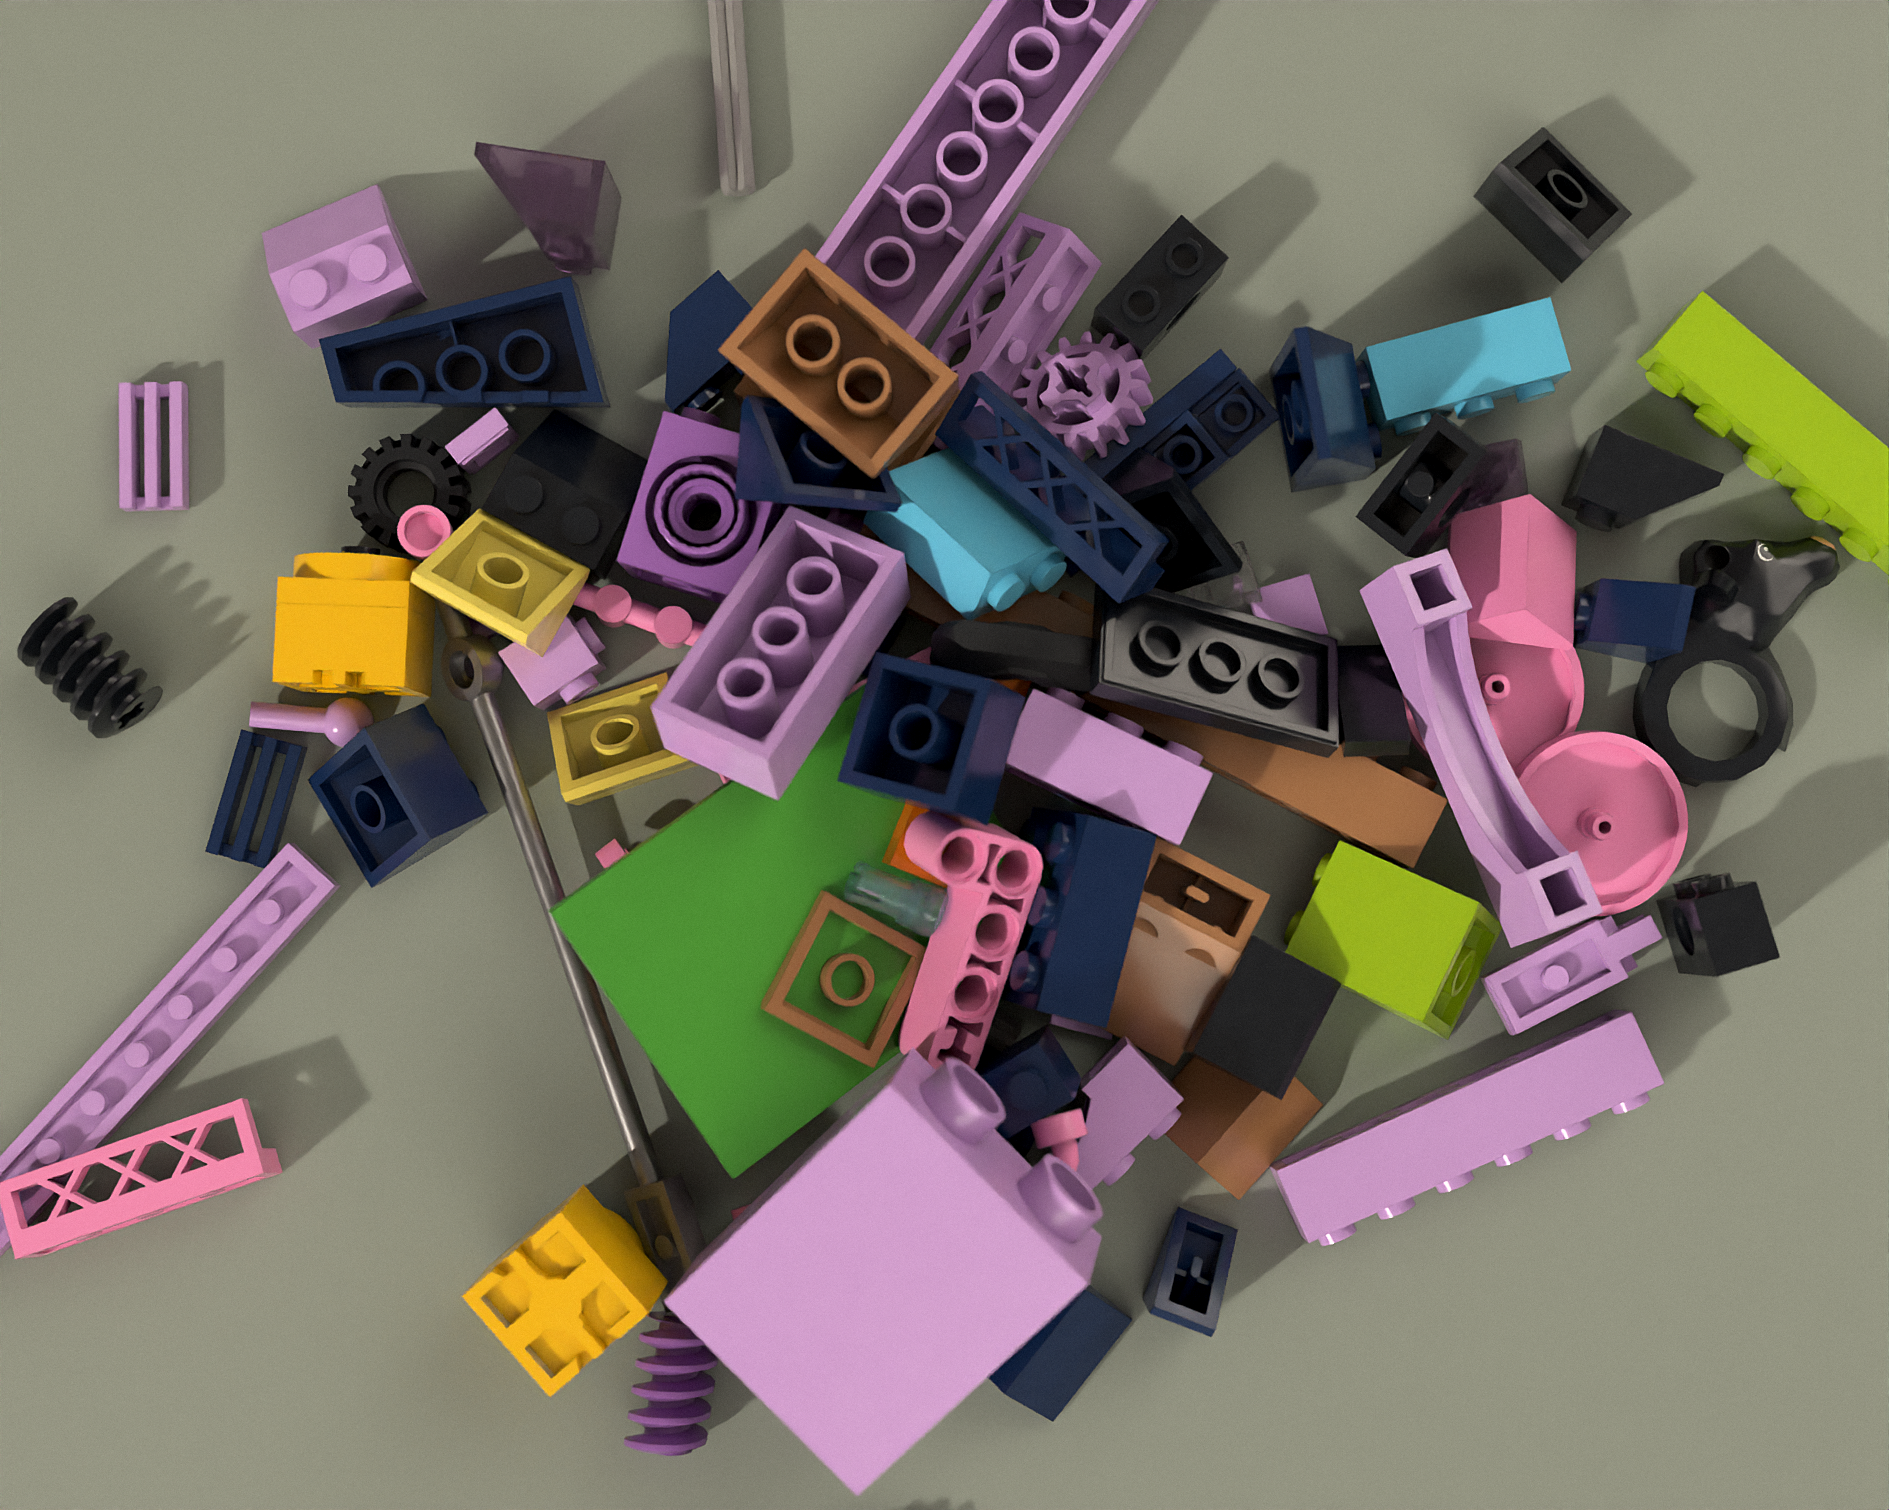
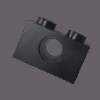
(1160, 288)
(1428, 487)
(1717, 925)

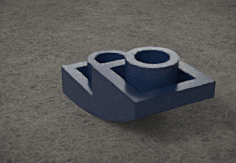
(1214, 430)

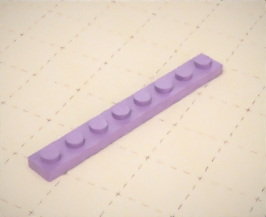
(168, 1022)

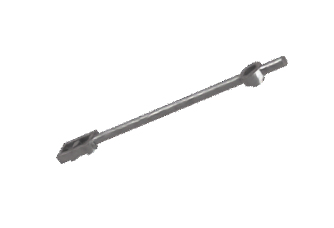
(659, 1204)

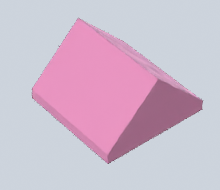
(1517, 572)

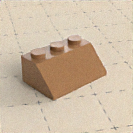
(841, 365)

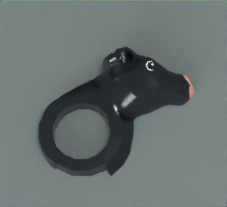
(1737, 610)

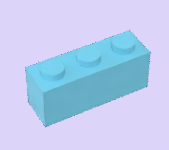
(1465, 367)

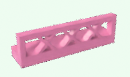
(142, 1204)

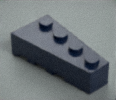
(484, 353)

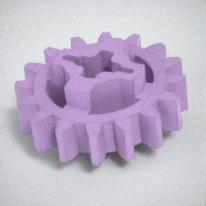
(1087, 393)

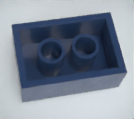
(1079, 915)

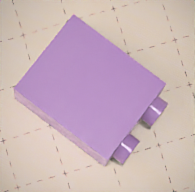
(892, 1267)

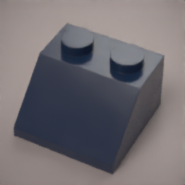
(397, 794)

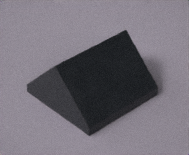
(1551, 204)
(1195, 545)
(1264, 1018)

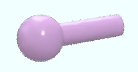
(338, 721)

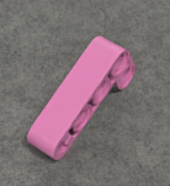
(939, 1017)

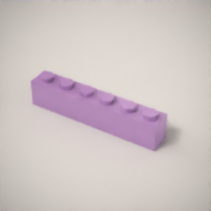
(1467, 1125)

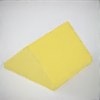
(503, 580)
(611, 743)

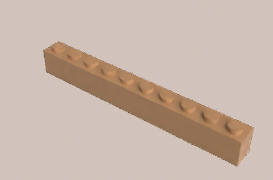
(1345, 795)

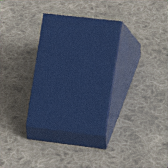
(1191, 1272)

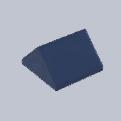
(794, 465)
(1061, 1354)

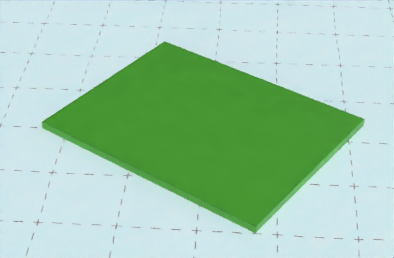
(700, 925)

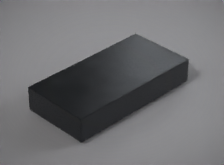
(1370, 704)

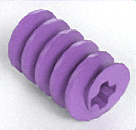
(674, 1389)

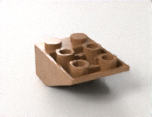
(1180, 949)

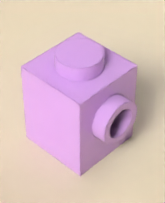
(564, 670)

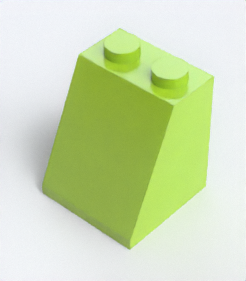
(1393, 937)

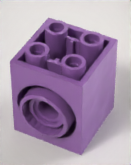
(685, 476)

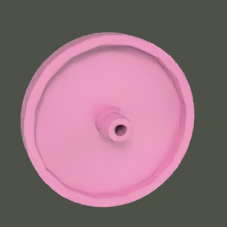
(1527, 693)
(1614, 808)

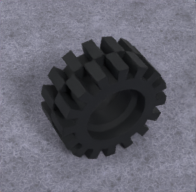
(397, 458)

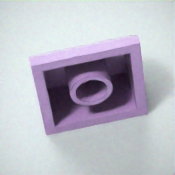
(341, 267)

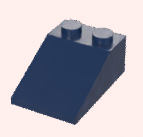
(1323, 411)

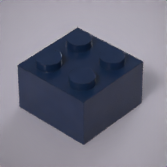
(931, 738)

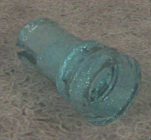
(909, 902)

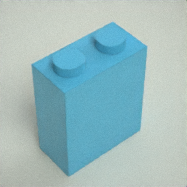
(965, 537)

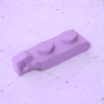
(1567, 970)

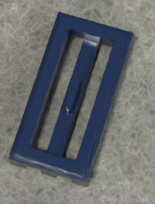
(234, 790)

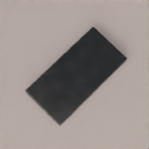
(1217, 668)

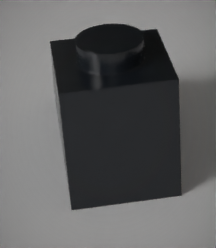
(1631, 480)

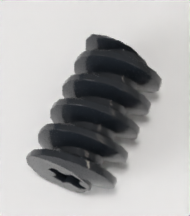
(83, 673)

